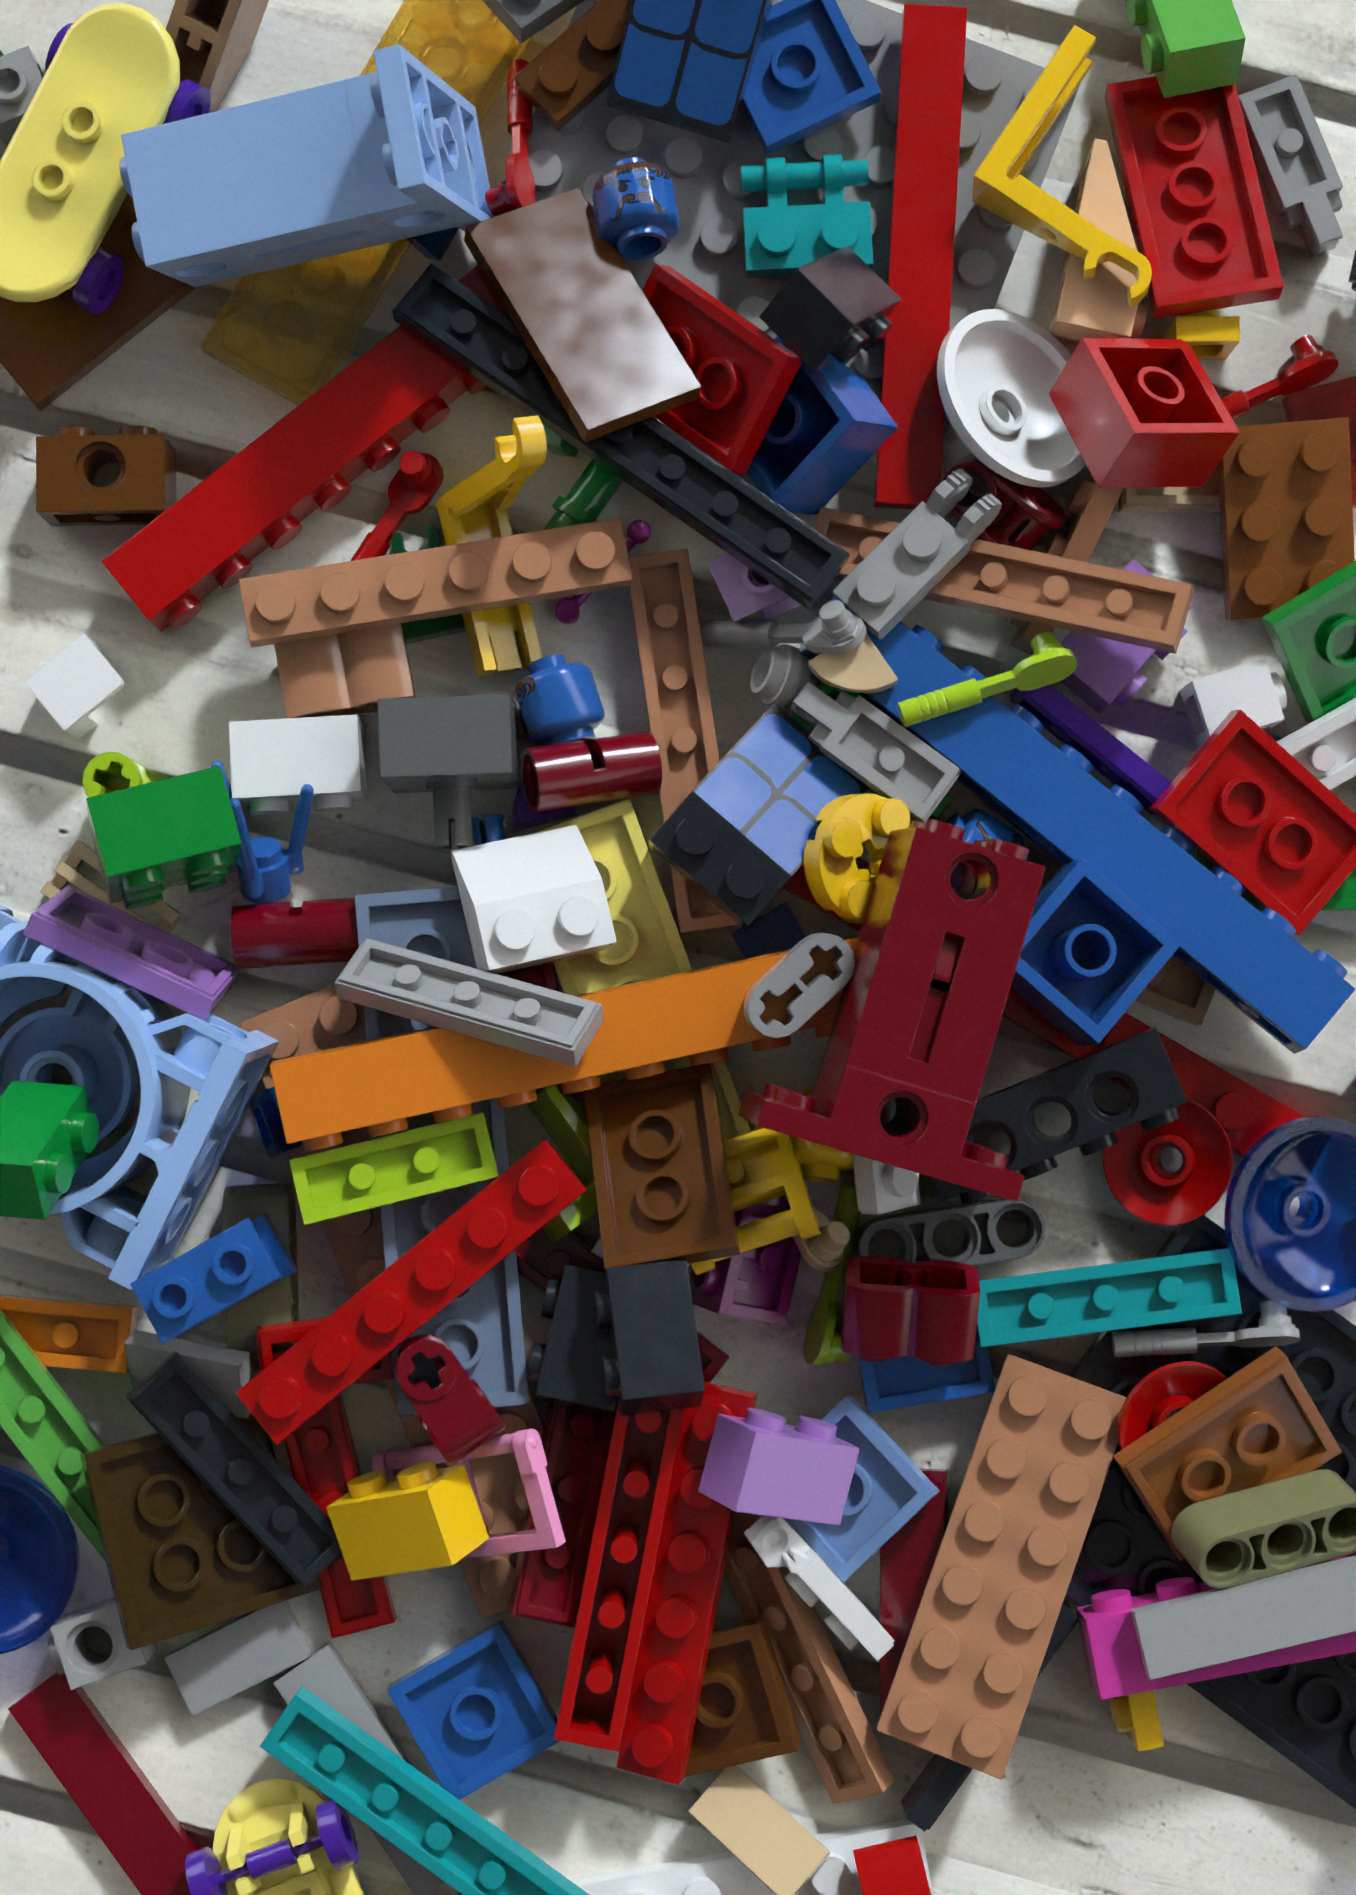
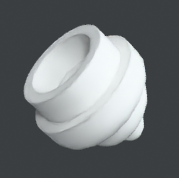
(780, 674)

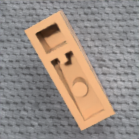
(1100, 303)

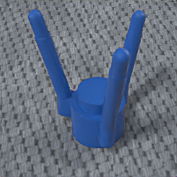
(262, 862)

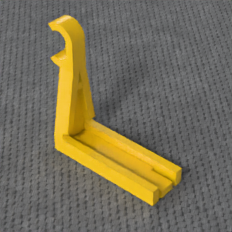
(1017, 200)
(479, 512)

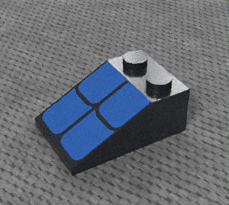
(688, 61)
(751, 816)

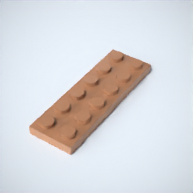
(1003, 1567)

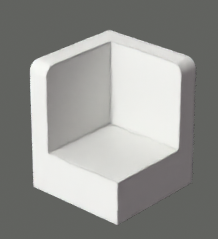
(75, 685)

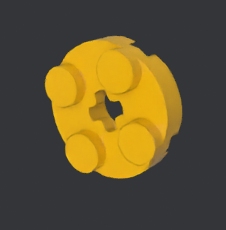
(838, 841)

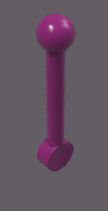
(568, 609)

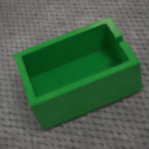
(164, 837)

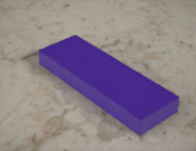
(1094, 742)

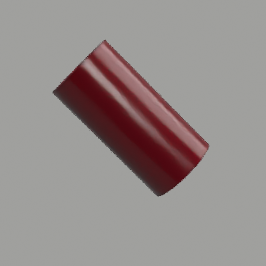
(591, 771)
(294, 935)

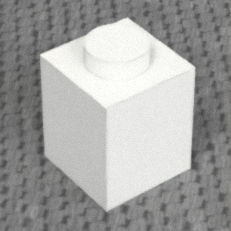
(1242, 687)

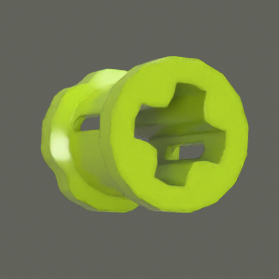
(111, 765)

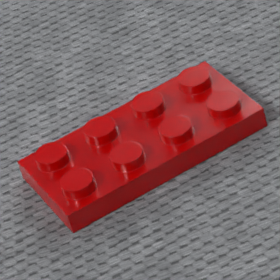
(1193, 197)

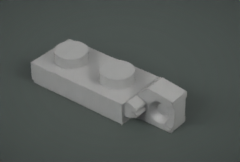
(1294, 161)
(876, 750)

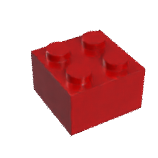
(1143, 413)

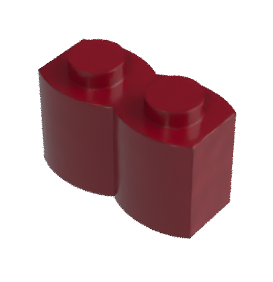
(910, 1310)

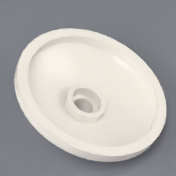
(996, 396)

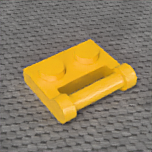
(762, 1169)

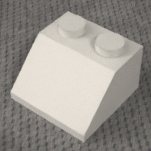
(532, 900)

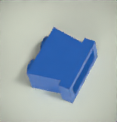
(213, 1277)

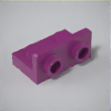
(756, 1282)

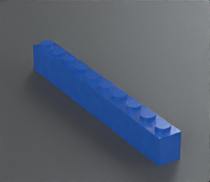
(1074, 816)

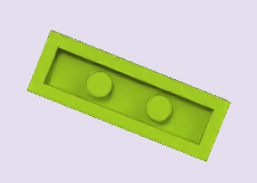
(393, 1168)

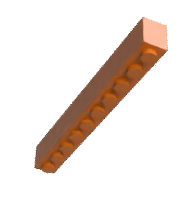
(446, 1071)

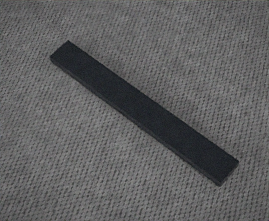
(641, 454)

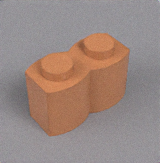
(344, 672)

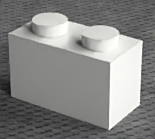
(281, 755)

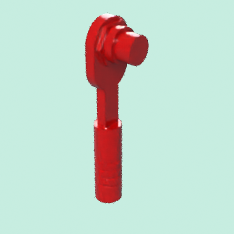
(519, 185)
(1310, 367)
(409, 494)

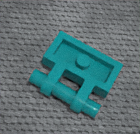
(791, 236)

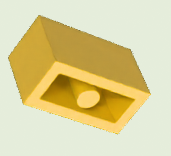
(407, 1520)

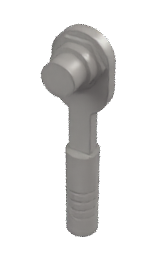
(830, 633)
(1273, 1330)

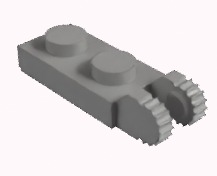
(915, 556)

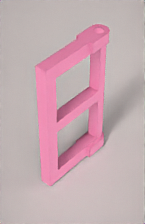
(531, 1464)

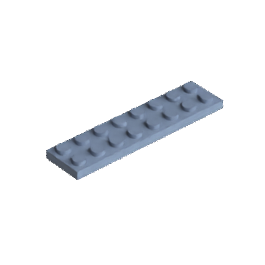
(486, 1319)

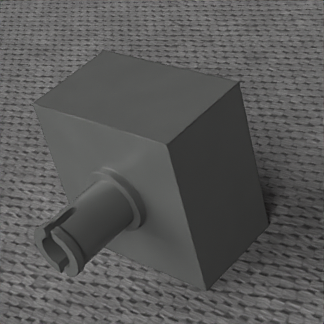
(449, 750)

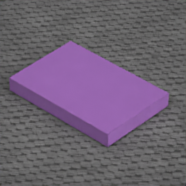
(132, 951)

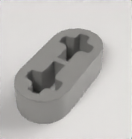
(809, 996)

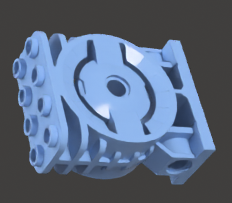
(87, 1038)

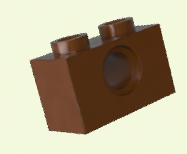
(68, 469)

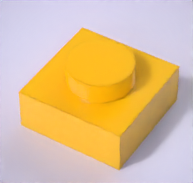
(1207, 333)
(1138, 1718)

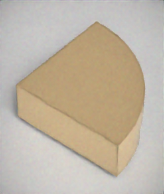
(856, 670)

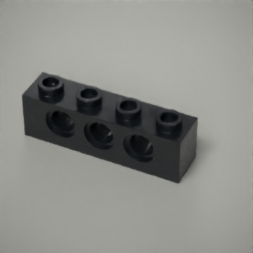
(1136, 1060)

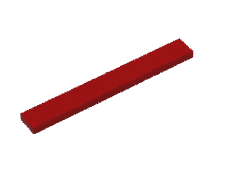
(921, 250)

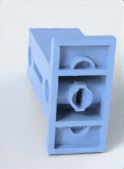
(306, 174)

